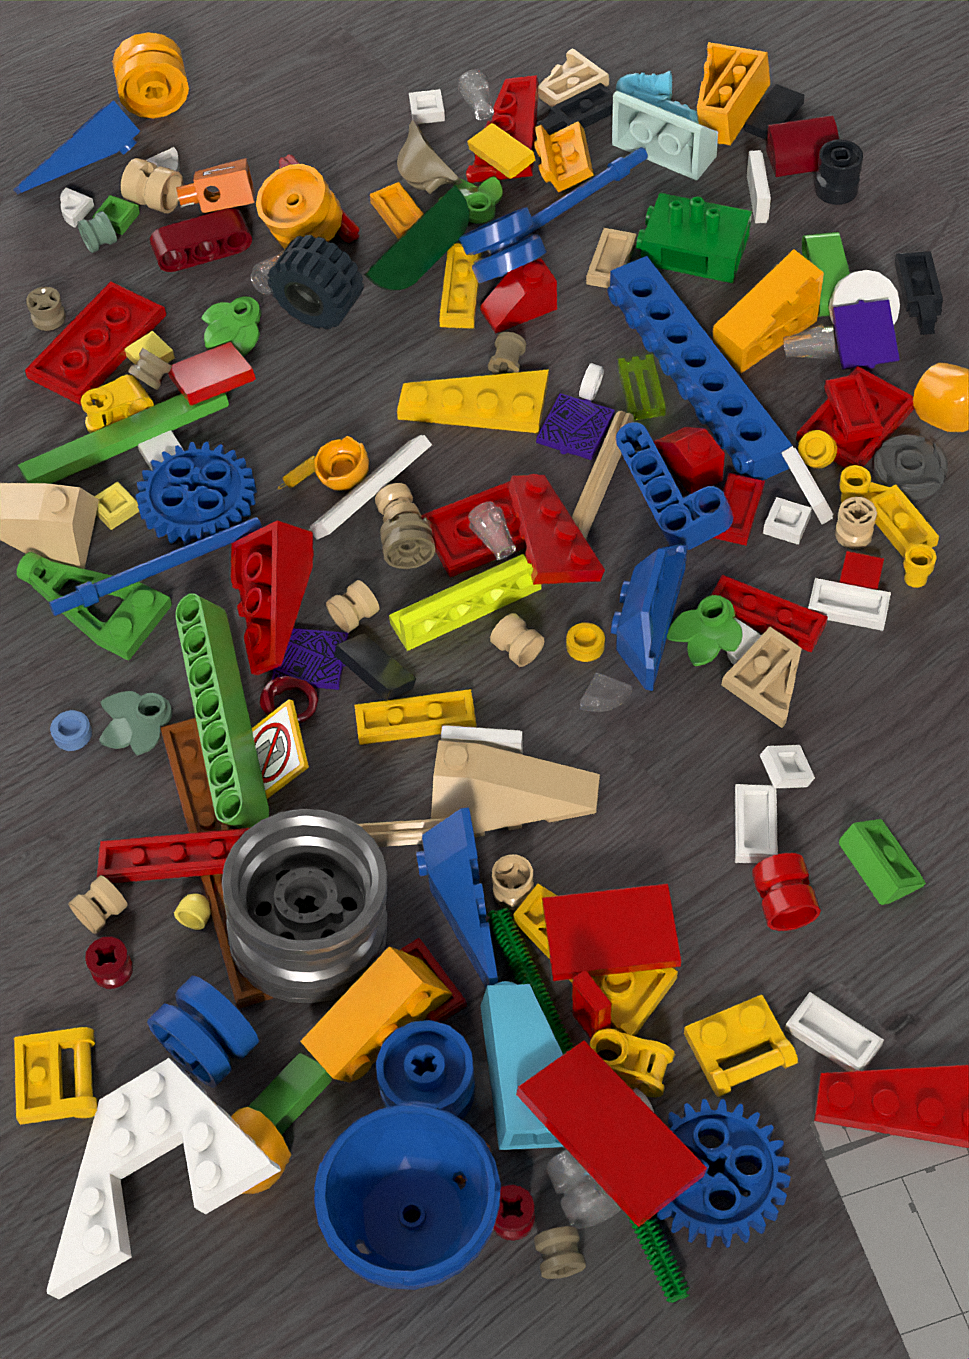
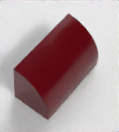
(796, 144)

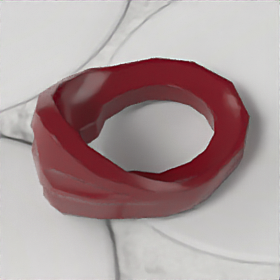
(281, 684)

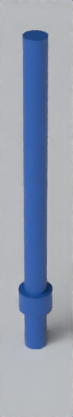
(615, 171)
(89, 593)

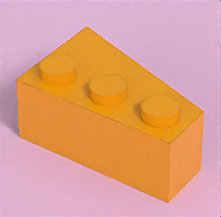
(731, 88)
(775, 308)
(384, 998)

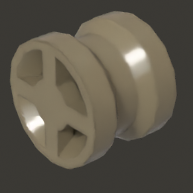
(45, 308)
(150, 369)
(559, 1252)

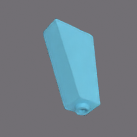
(516, 1048)

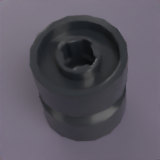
(838, 172)

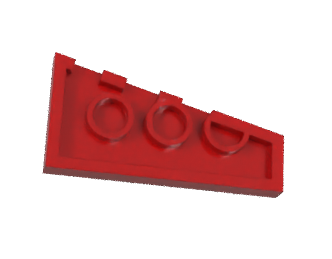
(517, 116)
(899, 1102)

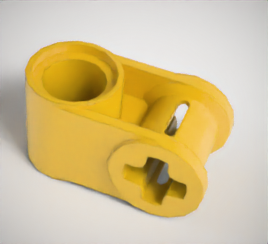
(114, 402)
(634, 1059)

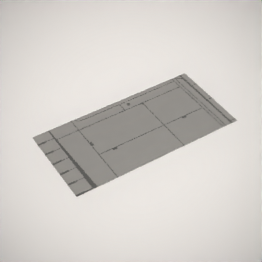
(914, 1227)

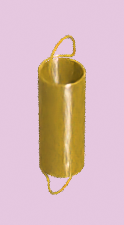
(299, 473)

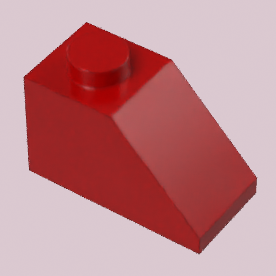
(521, 296)
(692, 457)

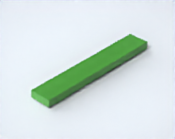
(117, 438)

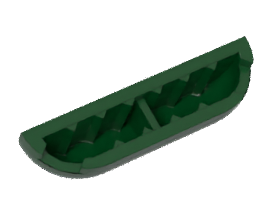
(422, 243)

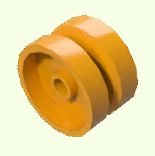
(150, 75)
(297, 204)

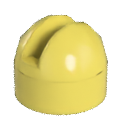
(193, 911)

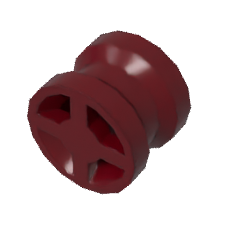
(109, 973)
(515, 1222)

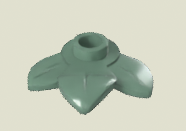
(131, 720)

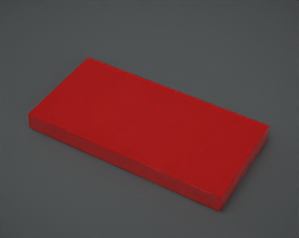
(95, 342)
(611, 1132)

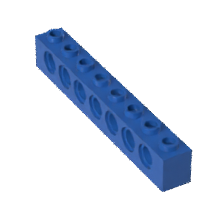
(699, 370)

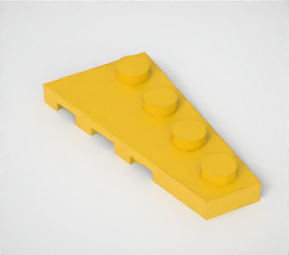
(485, 401)
(631, 994)

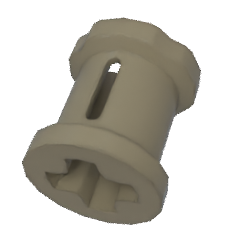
(509, 349)

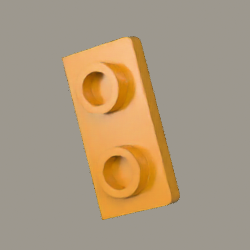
(563, 156)

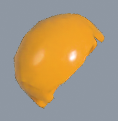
(341, 464)

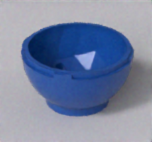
(403, 1163)

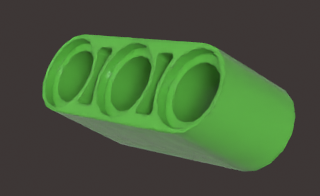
(827, 254)

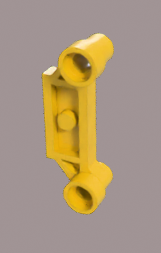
(898, 522)

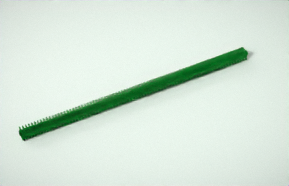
(526, 974)

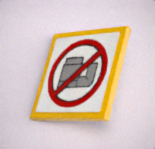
(280, 748)

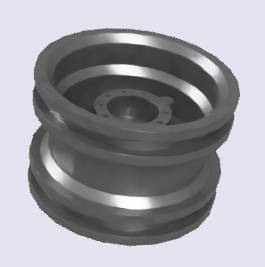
(305, 875)

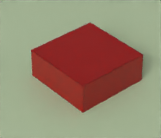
(861, 570)

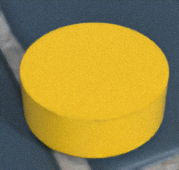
(817, 449)
(585, 642)

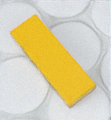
(459, 290)
(413, 716)

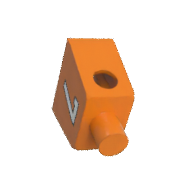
(231, 179)

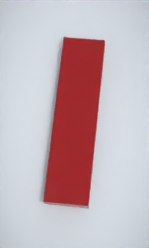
(166, 856)

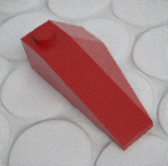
(271, 576)

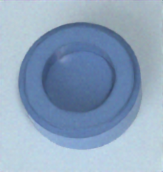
(71, 730)

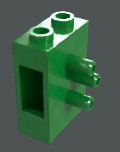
(695, 237)

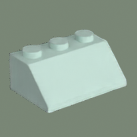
(664, 135)

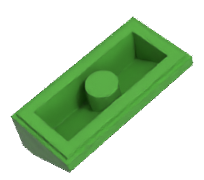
(880, 861)
(292, 1091)

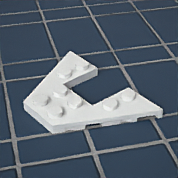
(131, 1131)

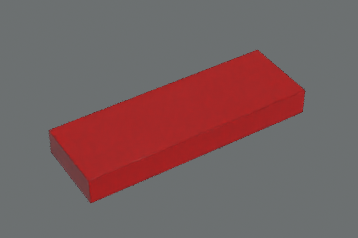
(765, 610)

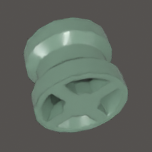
(97, 231)

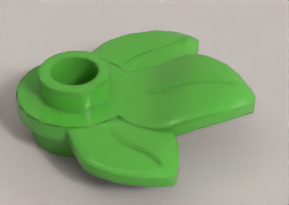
(481, 199)
(229, 325)
(707, 634)

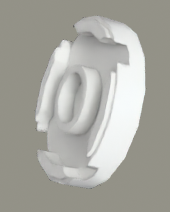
(865, 286)

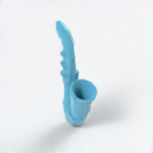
(656, 91)

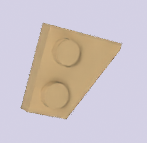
(571, 79)
(766, 675)

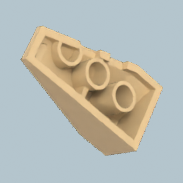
(48, 520)

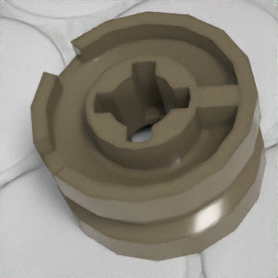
(407, 541)

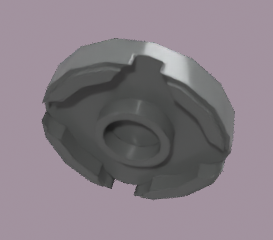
(911, 465)

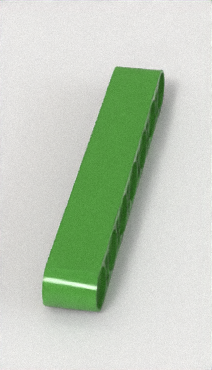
(221, 713)

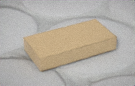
(611, 252)

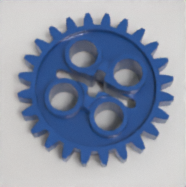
(195, 493)
(740, 1143)

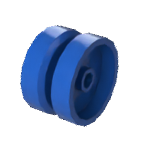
(503, 246)
(203, 1031)
(427, 1065)

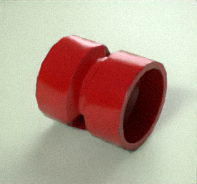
(786, 892)

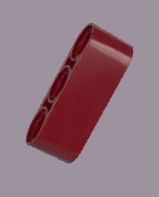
(200, 240)

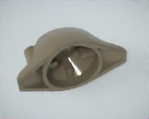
(421, 164)

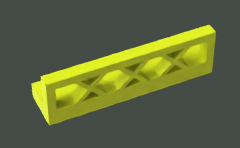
(464, 602)

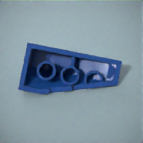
(96, 139)
(454, 882)

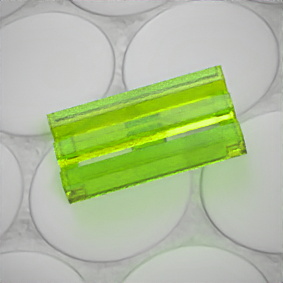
(637, 366)

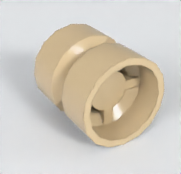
(151, 185)

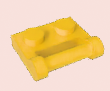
(733, 1034)
(40, 1076)

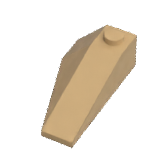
(508, 787)

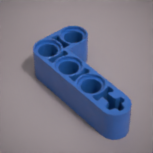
(659, 485)

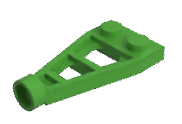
(125, 628)

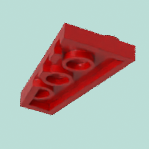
(551, 535)

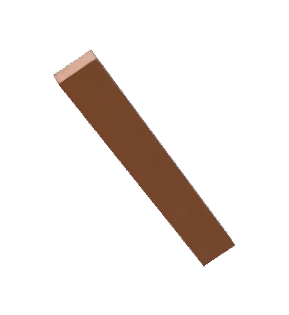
(192, 784)

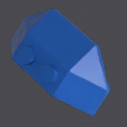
(649, 611)

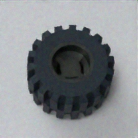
(315, 282)

